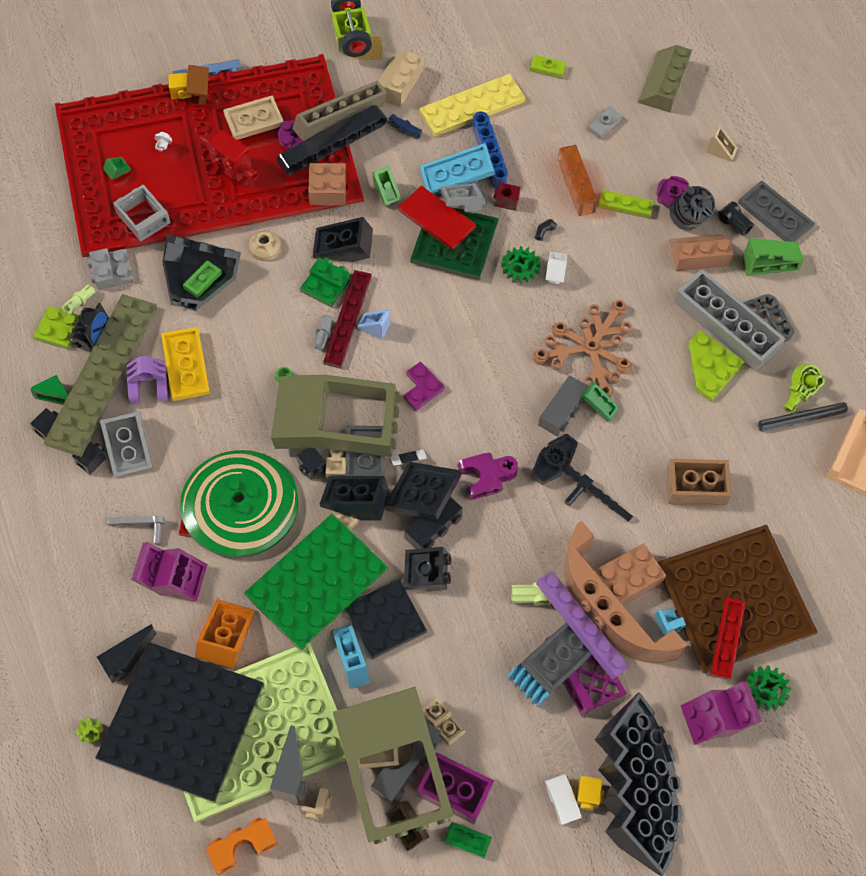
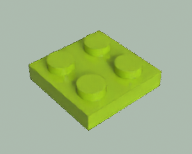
(56, 327)

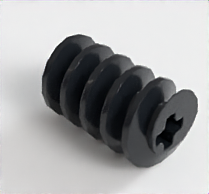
(77, 336)

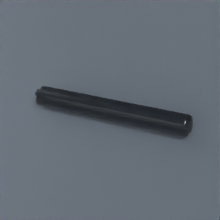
(802, 416)

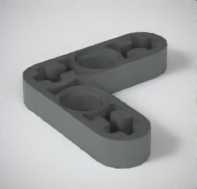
(768, 311)

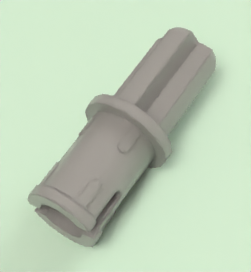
(323, 332)

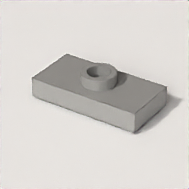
(604, 122)

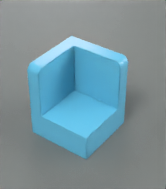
(668, 621)

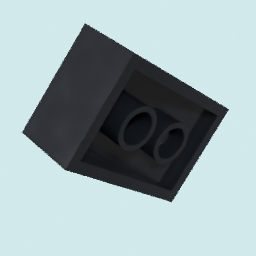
(344, 240)
(356, 496)

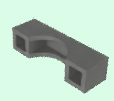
(390, 783)

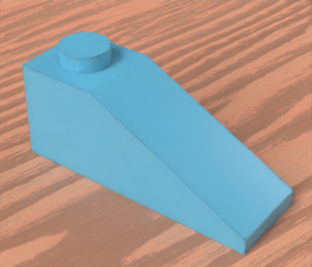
(351, 657)

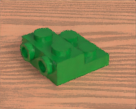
(325, 281)

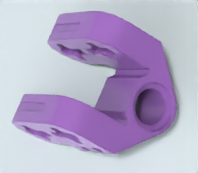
(144, 369)

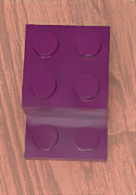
(169, 571)
(720, 713)

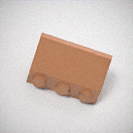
(701, 252)

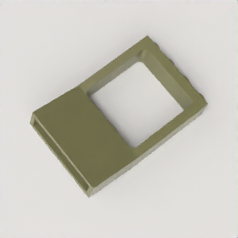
(302, 408)
(379, 727)

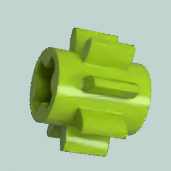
(89, 730)

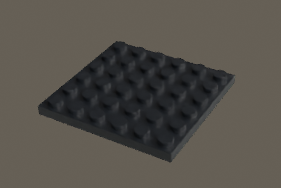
(180, 722)

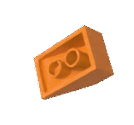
(224, 634)

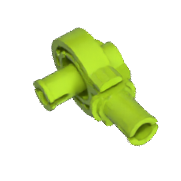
(803, 375)

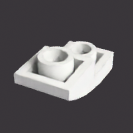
(563, 799)

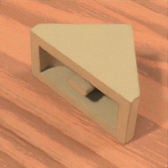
(721, 144)

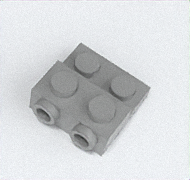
(466, 195)
(110, 268)

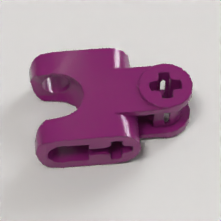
(490, 472)

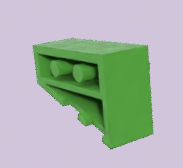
(771, 256)

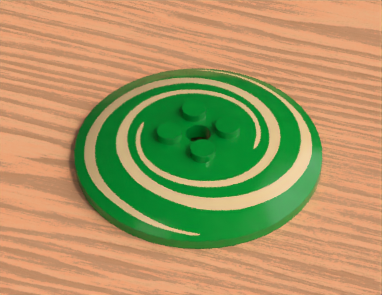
(242, 526)

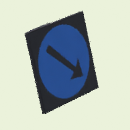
(95, 323)

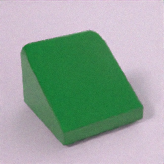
(116, 167)

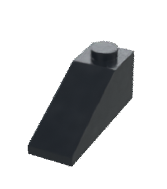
(123, 656)

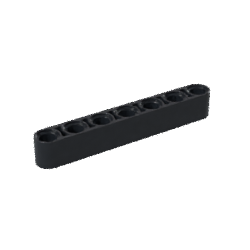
(331, 140)

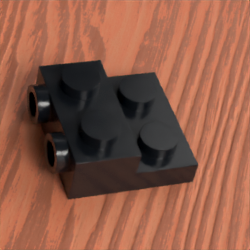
(427, 569)

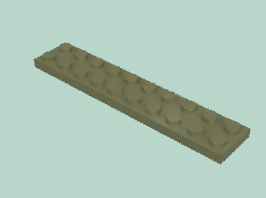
(100, 376)

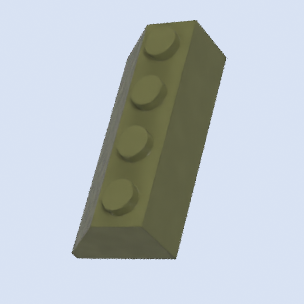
(665, 77)

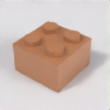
(327, 184)

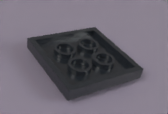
(423, 490)
(386, 619)

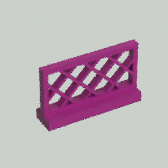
(581, 697)

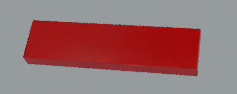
(727, 639)

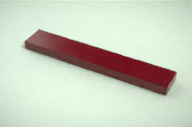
(347, 319)

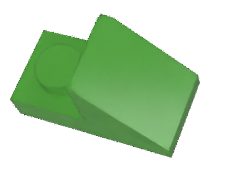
(386, 185)

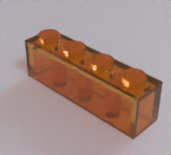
(577, 180)

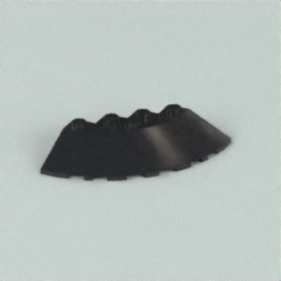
(641, 785)

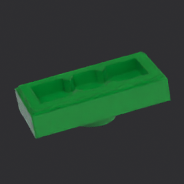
(600, 401)
(467, 840)

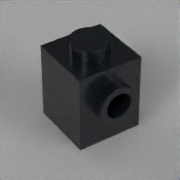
(311, 463)

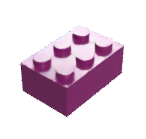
(464, 787)

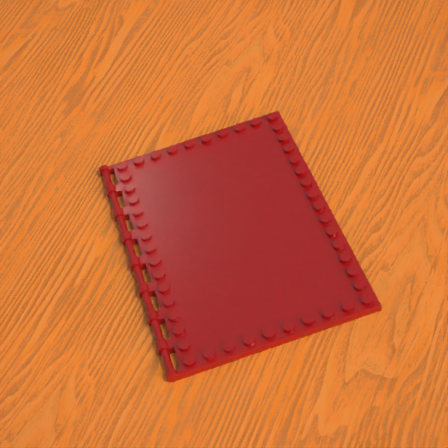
(182, 174)

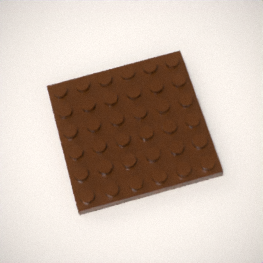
(742, 569)

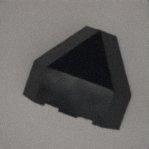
(184, 257)

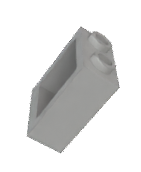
(149, 225)

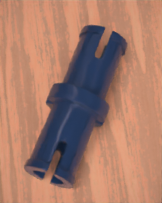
(404, 126)

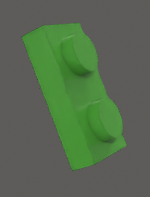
(202, 279)

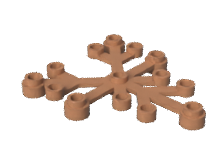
(602, 330)

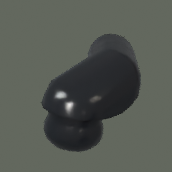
(548, 224)

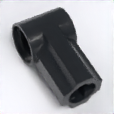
(732, 214)

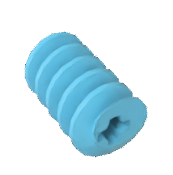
(528, 684)

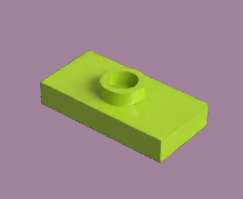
(548, 66)

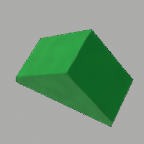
(50, 391)

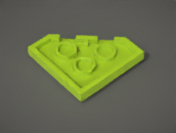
(711, 365)

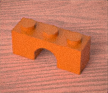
(223, 850)

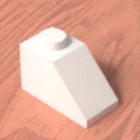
(556, 267)

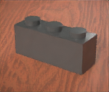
(563, 406)

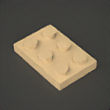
(253, 117)

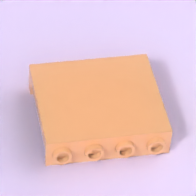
(850, 462)

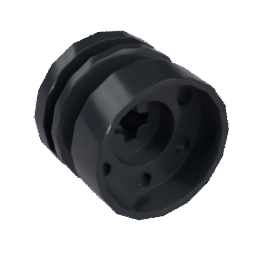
(684, 212)

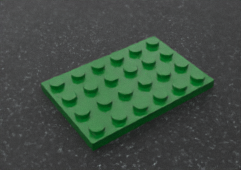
(316, 581)

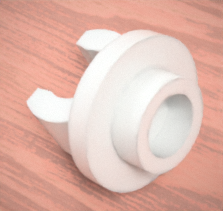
(163, 140)

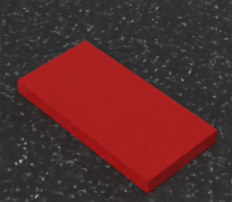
(436, 218)

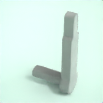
(156, 521)

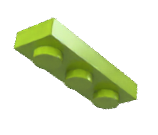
(626, 204)

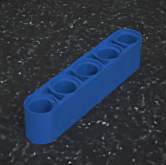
(484, 134)

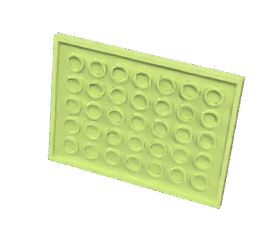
(293, 696)

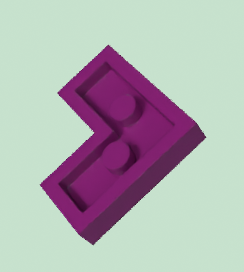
(426, 386)

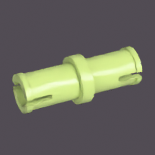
(78, 299)

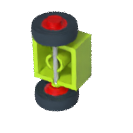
(351, 27)

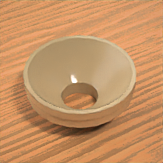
(266, 251)

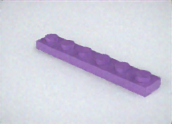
(582, 625)

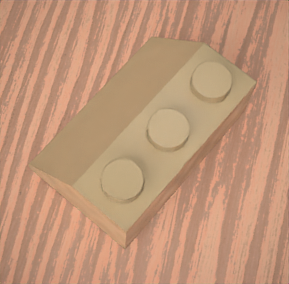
(401, 76)

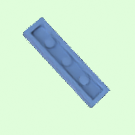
(216, 68)

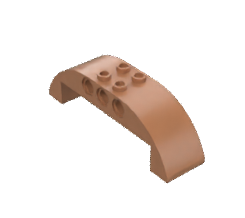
(607, 610)

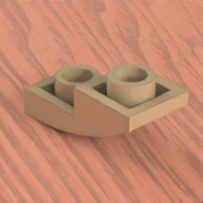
(441, 718)

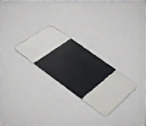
(408, 457)

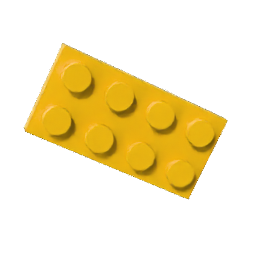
(185, 364)

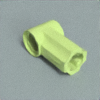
(528, 594)

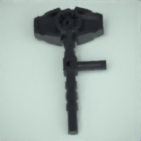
(556, 459)

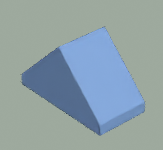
(375, 323)

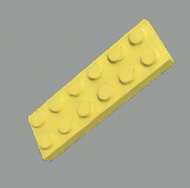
(460, 108)

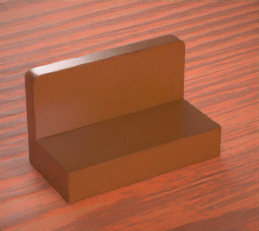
(197, 82)

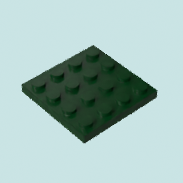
(467, 257)

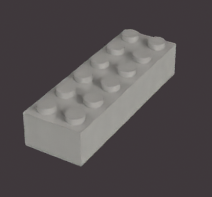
(729, 320)

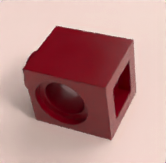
(509, 190)

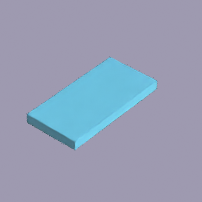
(458, 169)

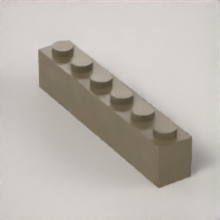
(337, 110)

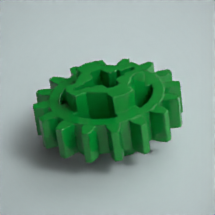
(520, 265)
(772, 680)

